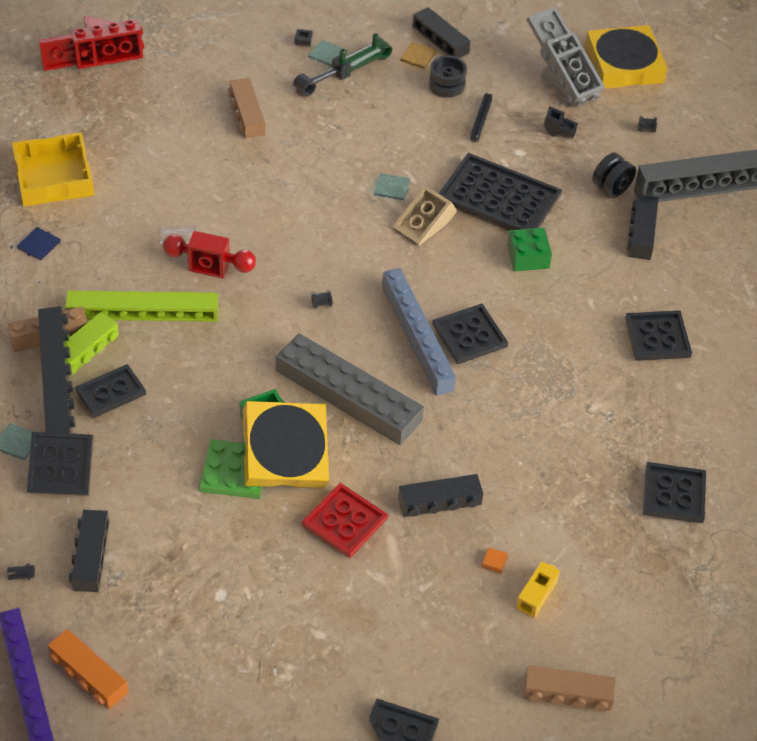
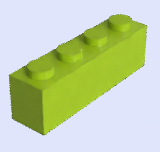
(91, 340)

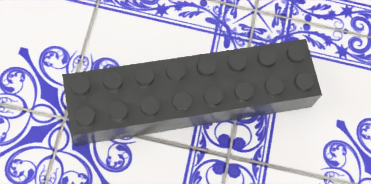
(698, 176)
(349, 388)

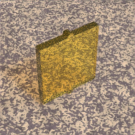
(418, 55)

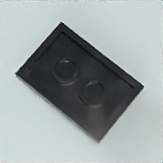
(110, 390)

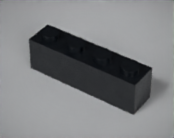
(441, 33)
(643, 228)
(440, 495)
(90, 551)

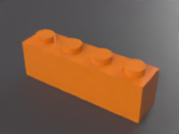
(88, 669)

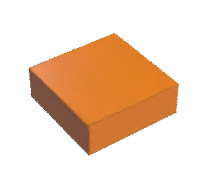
(495, 560)

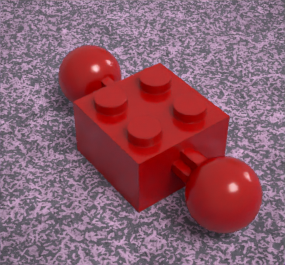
(209, 254)

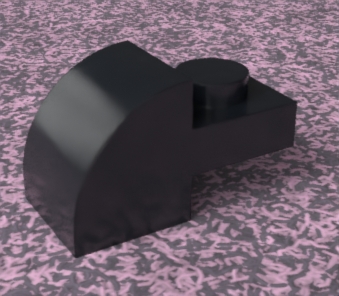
(556, 123)

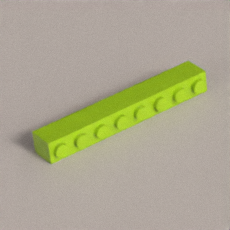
(146, 305)

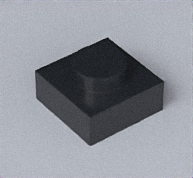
(303, 37)

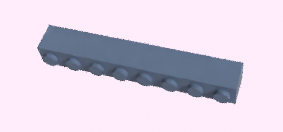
(418, 332)

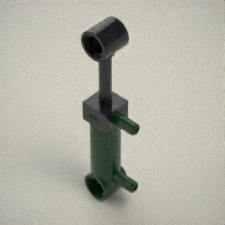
(344, 65)

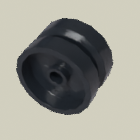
(447, 76)
(614, 175)

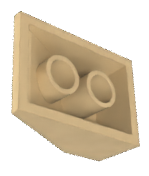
(425, 216)

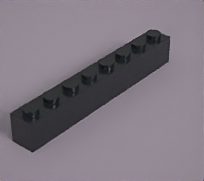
(56, 370)

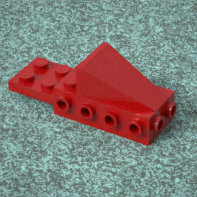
(95, 45)

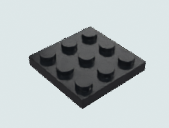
(470, 333)
(658, 335)
(60, 463)
(674, 492)

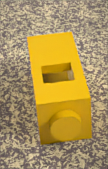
(537, 589)

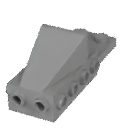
(566, 60)

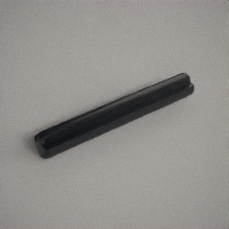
(481, 117)

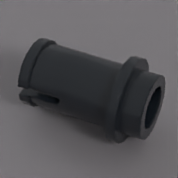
(21, 572)

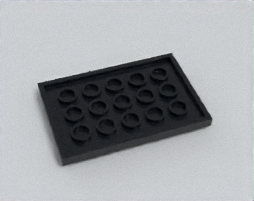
(500, 194)

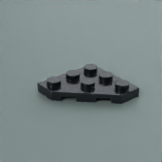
(400, 723)

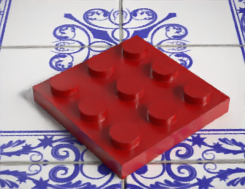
(345, 520)

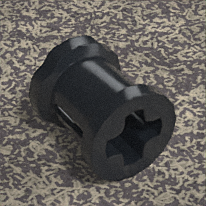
(647, 124)
(321, 299)

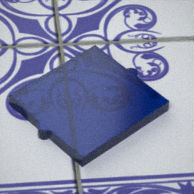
(38, 243)

